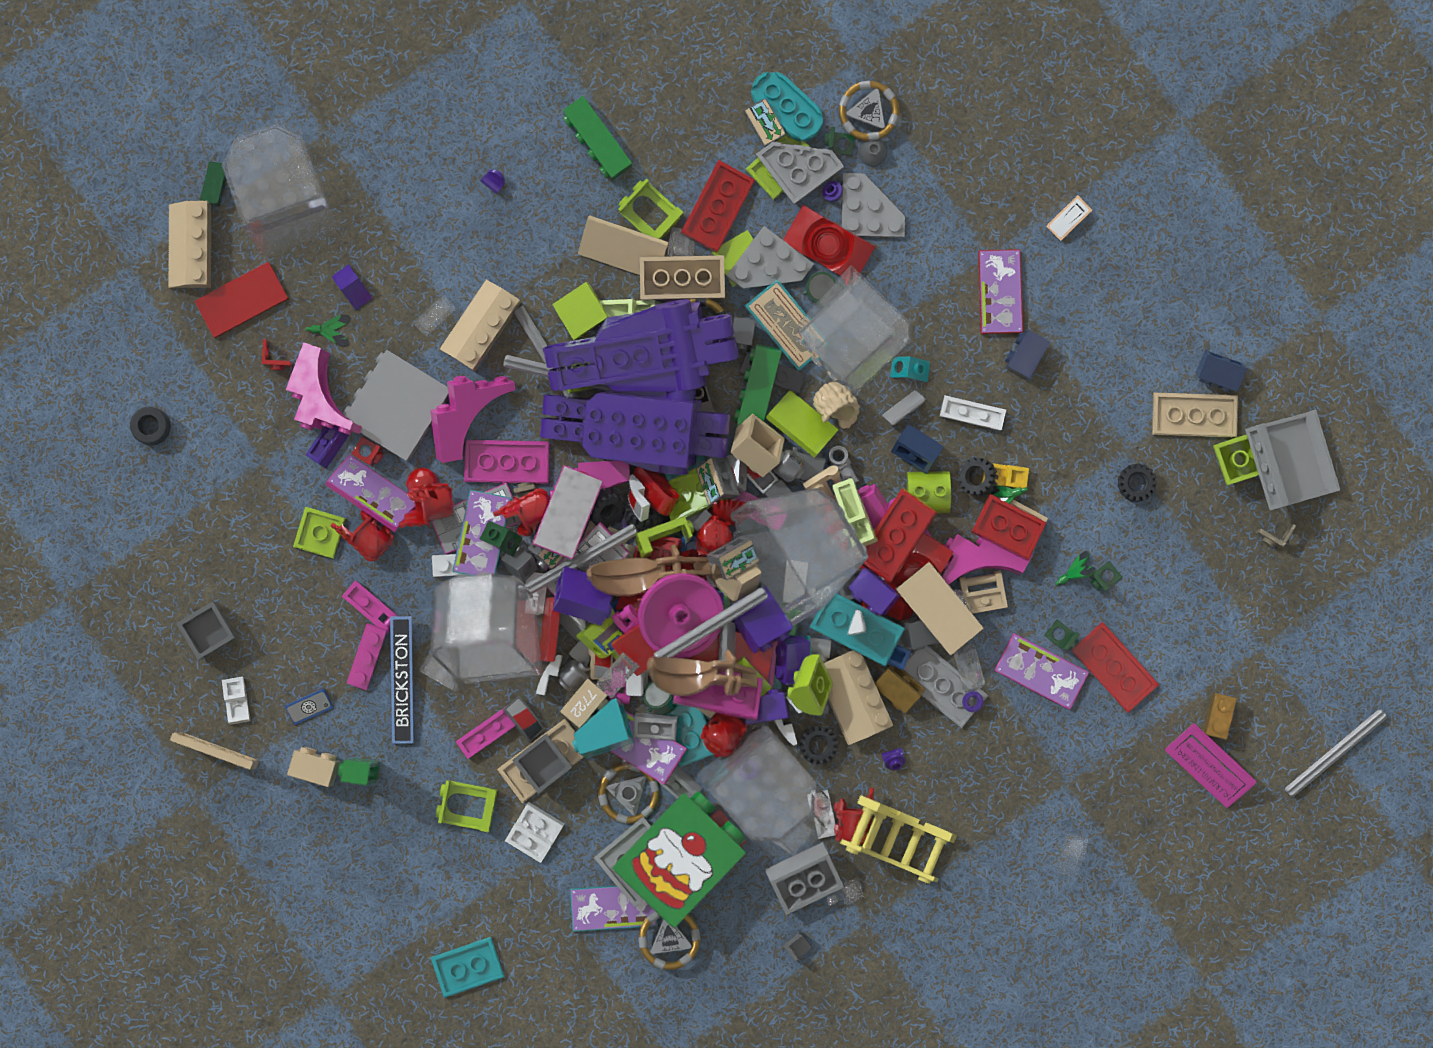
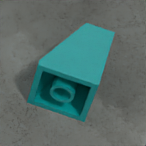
(604, 731)

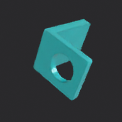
(912, 368)

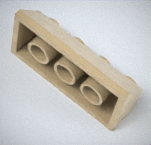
(190, 244)
(682, 278)
(480, 325)
(856, 698)

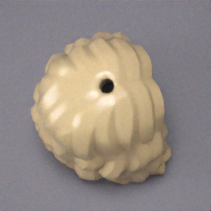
(837, 402)

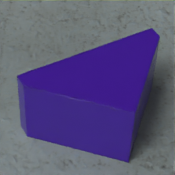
(352, 287)

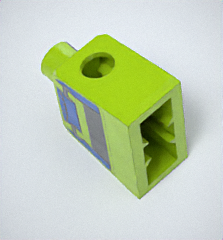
(599, 637)

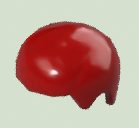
(422, 477)

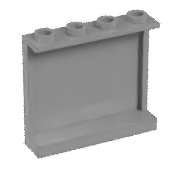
(396, 404)
(1292, 459)

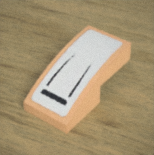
(1069, 218)

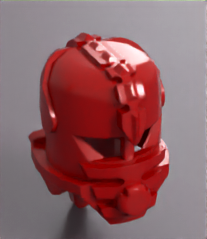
(429, 505)
(529, 509)
(712, 536)
(366, 538)
(725, 736)
(850, 820)

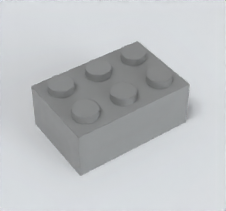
(804, 878)

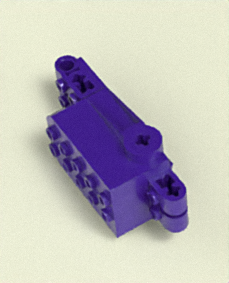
(646, 351)
(639, 427)

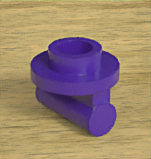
(493, 180)
(894, 759)

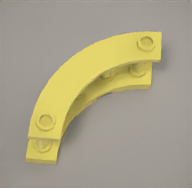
(899, 819)

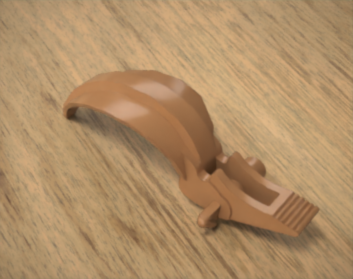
(637, 575)
(689, 677)

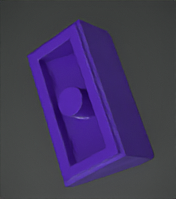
(327, 446)

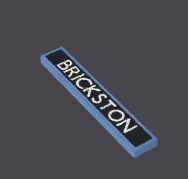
(402, 679)

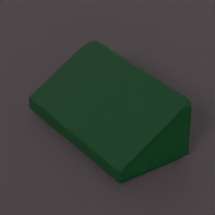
(213, 184)

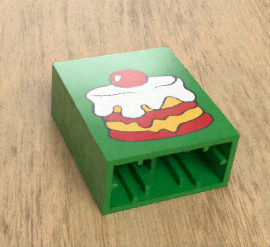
(680, 857)

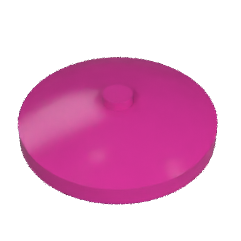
(675, 608)

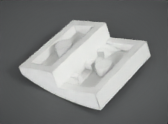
(534, 832)

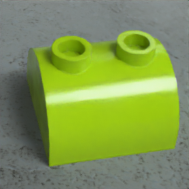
(1236, 460)
(931, 488)
(811, 686)

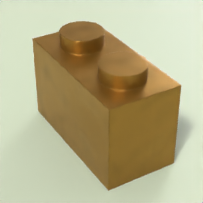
(899, 688)
(1219, 716)

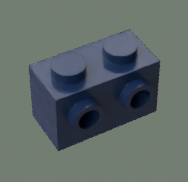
(1027, 354)
(1221, 371)
(917, 449)

